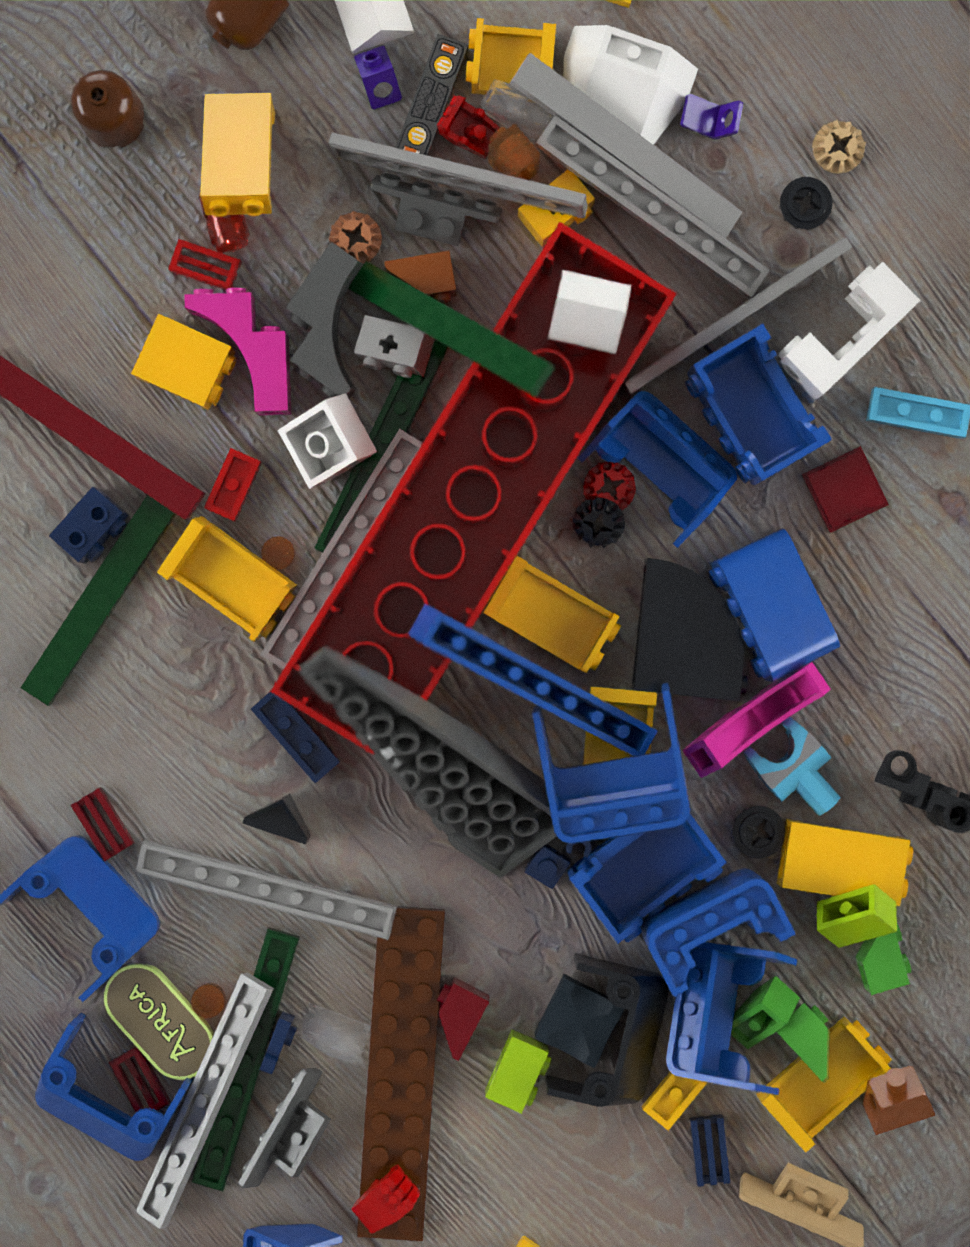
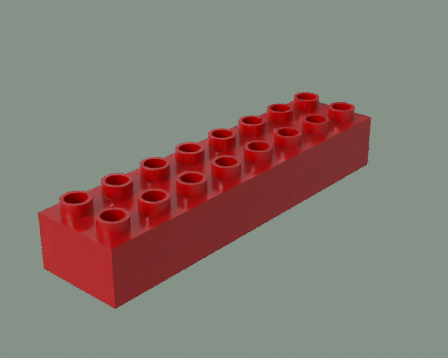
(476, 485)

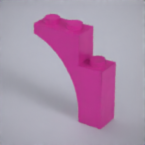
(264, 351)
(755, 718)

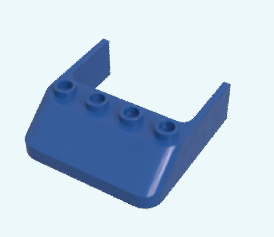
(616, 794)

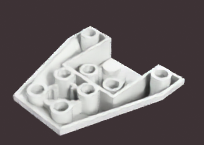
(629, 76)

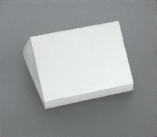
(373, 22)
(589, 312)

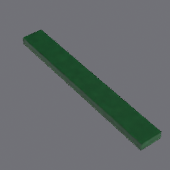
(452, 329)
(395, 414)
(98, 600)
(221, 1144)

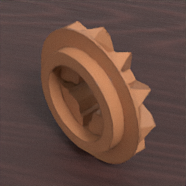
(369, 232)

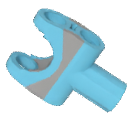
(797, 770)

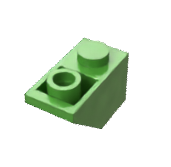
(882, 964)

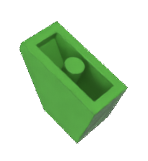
(764, 1012)
(809, 1039)

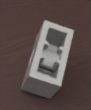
(380, 335)

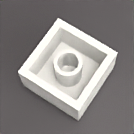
(327, 440)

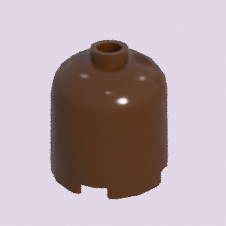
(243, 21)
(110, 118)

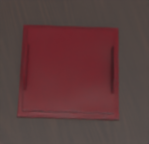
(845, 489)

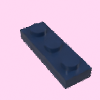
(296, 736)

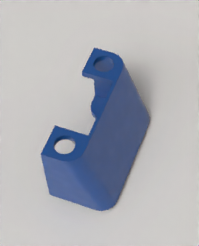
(775, 605)

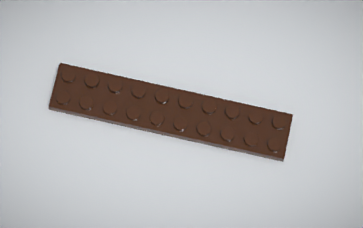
(403, 1060)

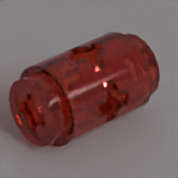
(227, 233)

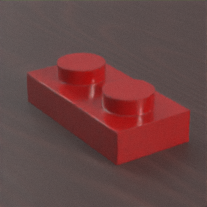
(233, 484)

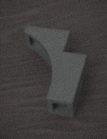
(319, 306)

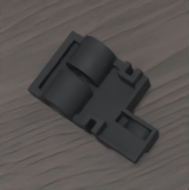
(926, 794)

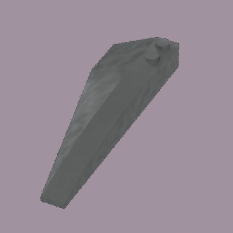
(466, 784)

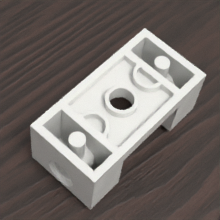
(881, 301)

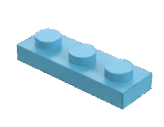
(918, 413)

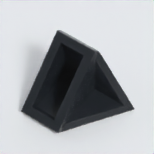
(280, 819)

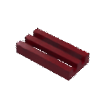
(91, 829)
(149, 1073)

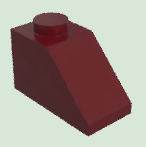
(460, 1013)

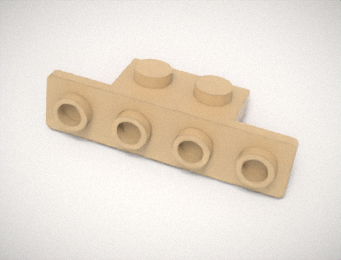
(805, 1202)

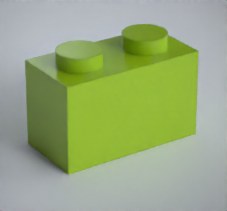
(856, 916)
(517, 1072)

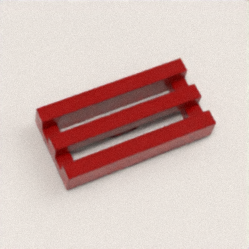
(178, 257)

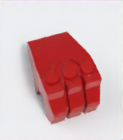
(467, 127)
(386, 1200)

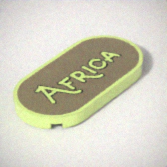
(158, 1020)

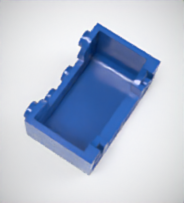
(754, 407)
(641, 871)
(708, 913)

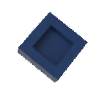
(547, 866)

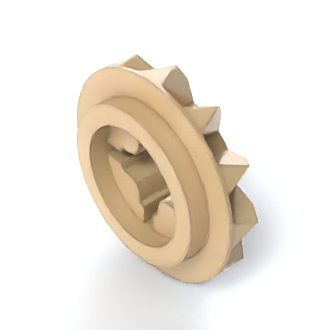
(837, 161)

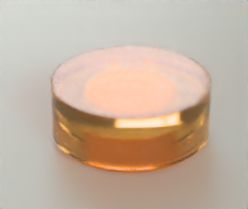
(278, 552)
(208, 1000)

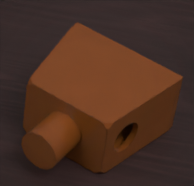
(896, 1100)

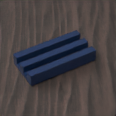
(712, 1178)

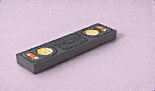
(432, 95)

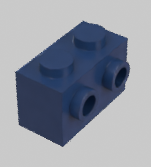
(90, 526)

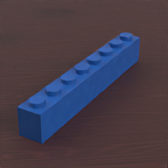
(531, 681)

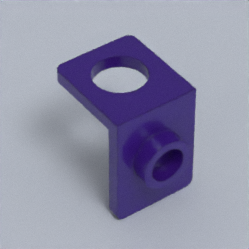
(374, 69)
(709, 118)

